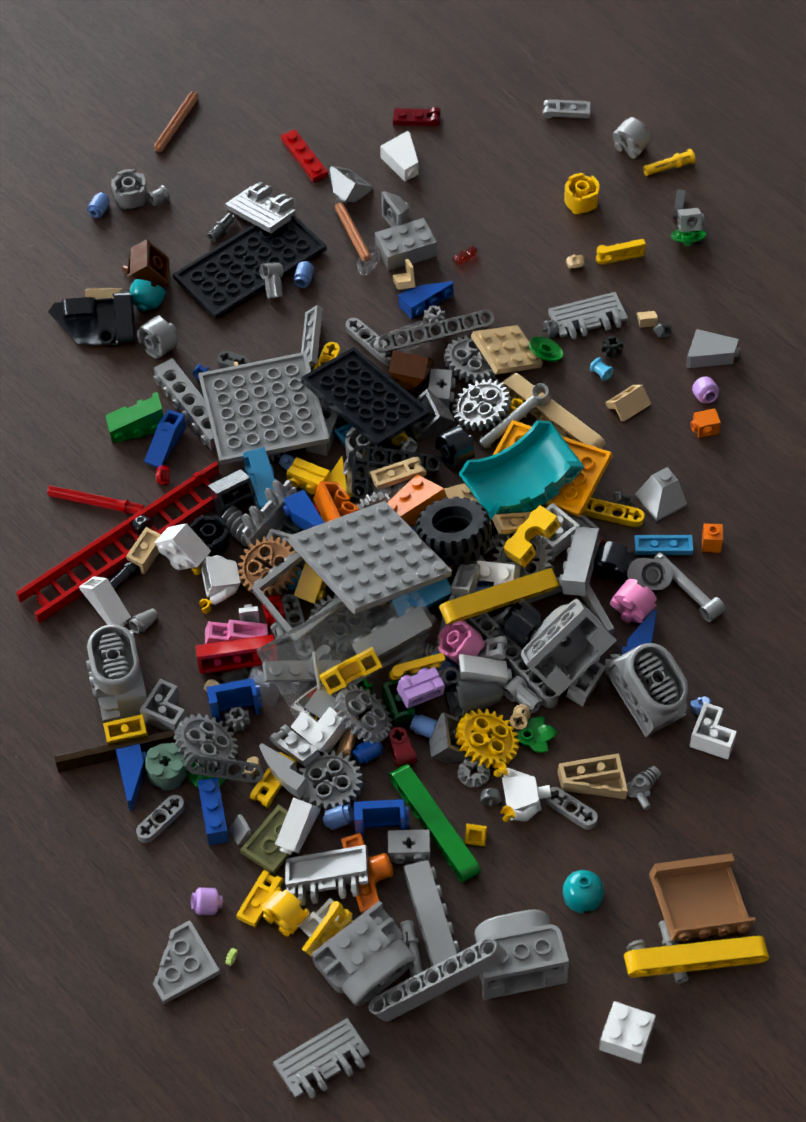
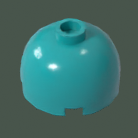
(146, 296)
(583, 891)

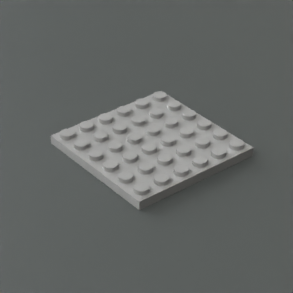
(262, 407)
(369, 557)

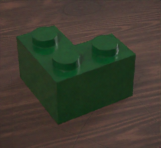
(398, 712)

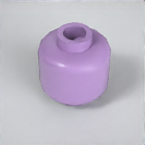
(705, 390)
(206, 901)

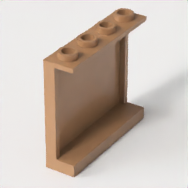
(700, 897)

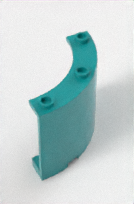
(524, 473)

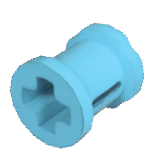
(601, 369)

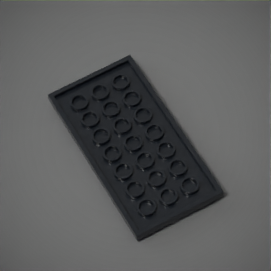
(232, 269)

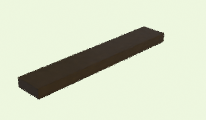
(108, 752)

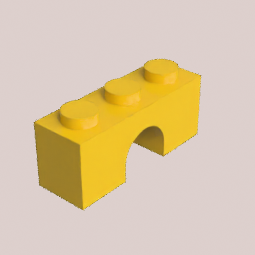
(540, 523)
(352, 668)

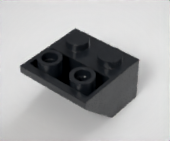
(232, 491)

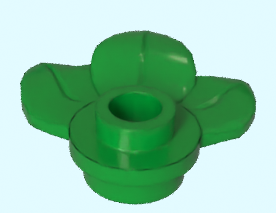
(539, 735)

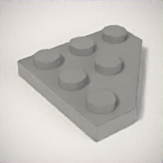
(183, 964)

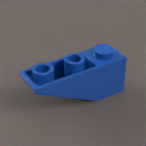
(421, 297)
(165, 438)

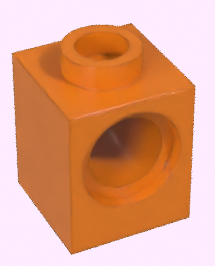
(706, 423)
(712, 538)

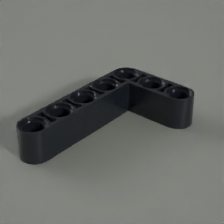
(385, 455)

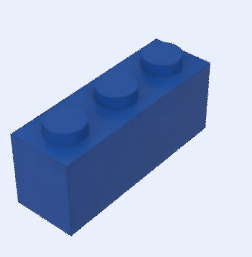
(213, 811)

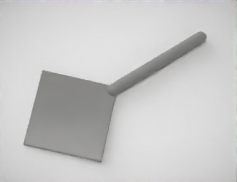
(321, 699)

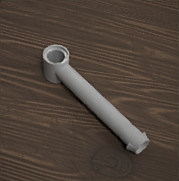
(517, 414)
(709, 608)

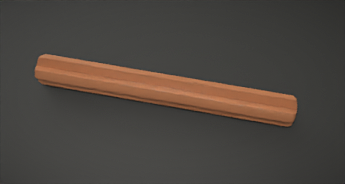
(175, 122)
(353, 232)

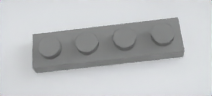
(311, 334)
(295, 670)

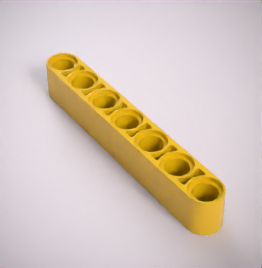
(498, 596)
(696, 956)

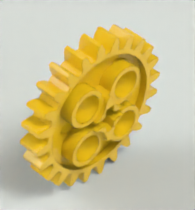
(486, 738)

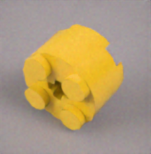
(581, 193)
(285, 911)

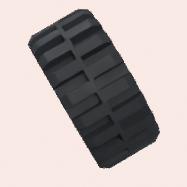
(455, 515)

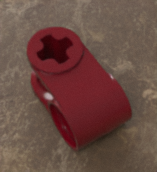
(402, 750)

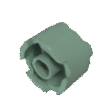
(165, 766)

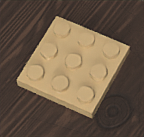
(506, 349)

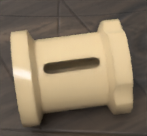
(522, 717)

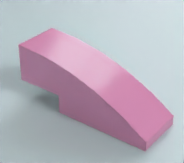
(233, 630)

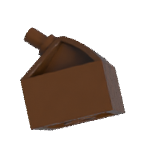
(148, 264)
(410, 370)

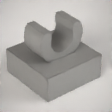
(249, 613)

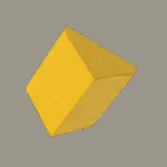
(475, 835)

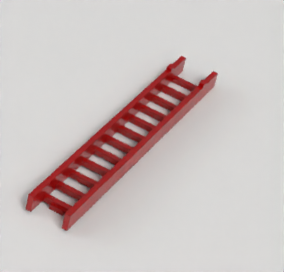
(112, 536)

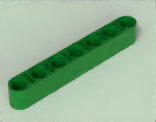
(433, 819)

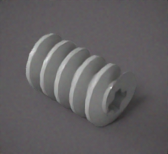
(234, 523)

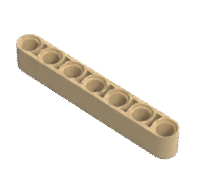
(562, 420)

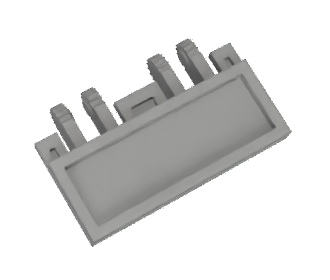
(261, 209)
(588, 314)
(271, 514)
(323, 870)
(321, 1057)

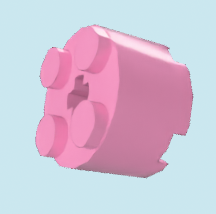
(633, 601)
(460, 639)

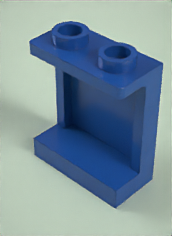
(233, 695)
(380, 814)

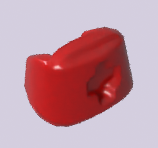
(163, 475)

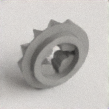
(477, 779)

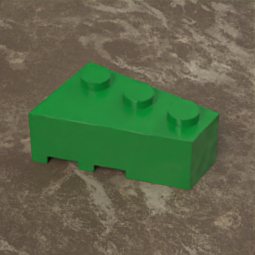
(136, 420)

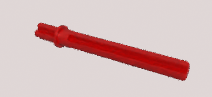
(95, 500)

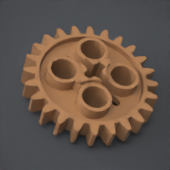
(278, 552)

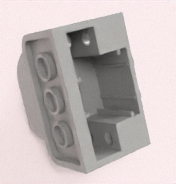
(563, 660)
(115, 672)
(650, 702)
(531, 953)
(364, 956)

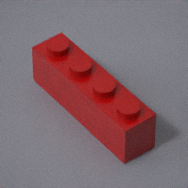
(230, 654)

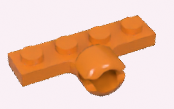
(378, 869)

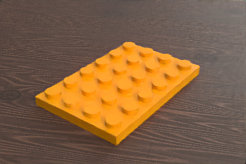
(577, 494)

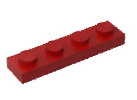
(304, 155)

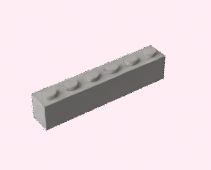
(430, 912)

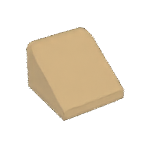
(647, 319)

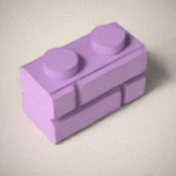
(420, 687)

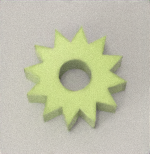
(231, 956)

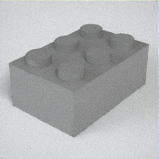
(406, 241)

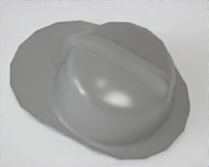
(650, 573)

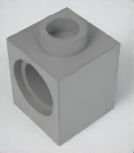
(685, 214)

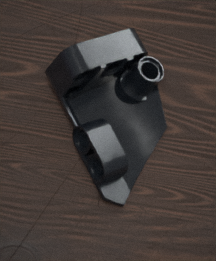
(91, 318)

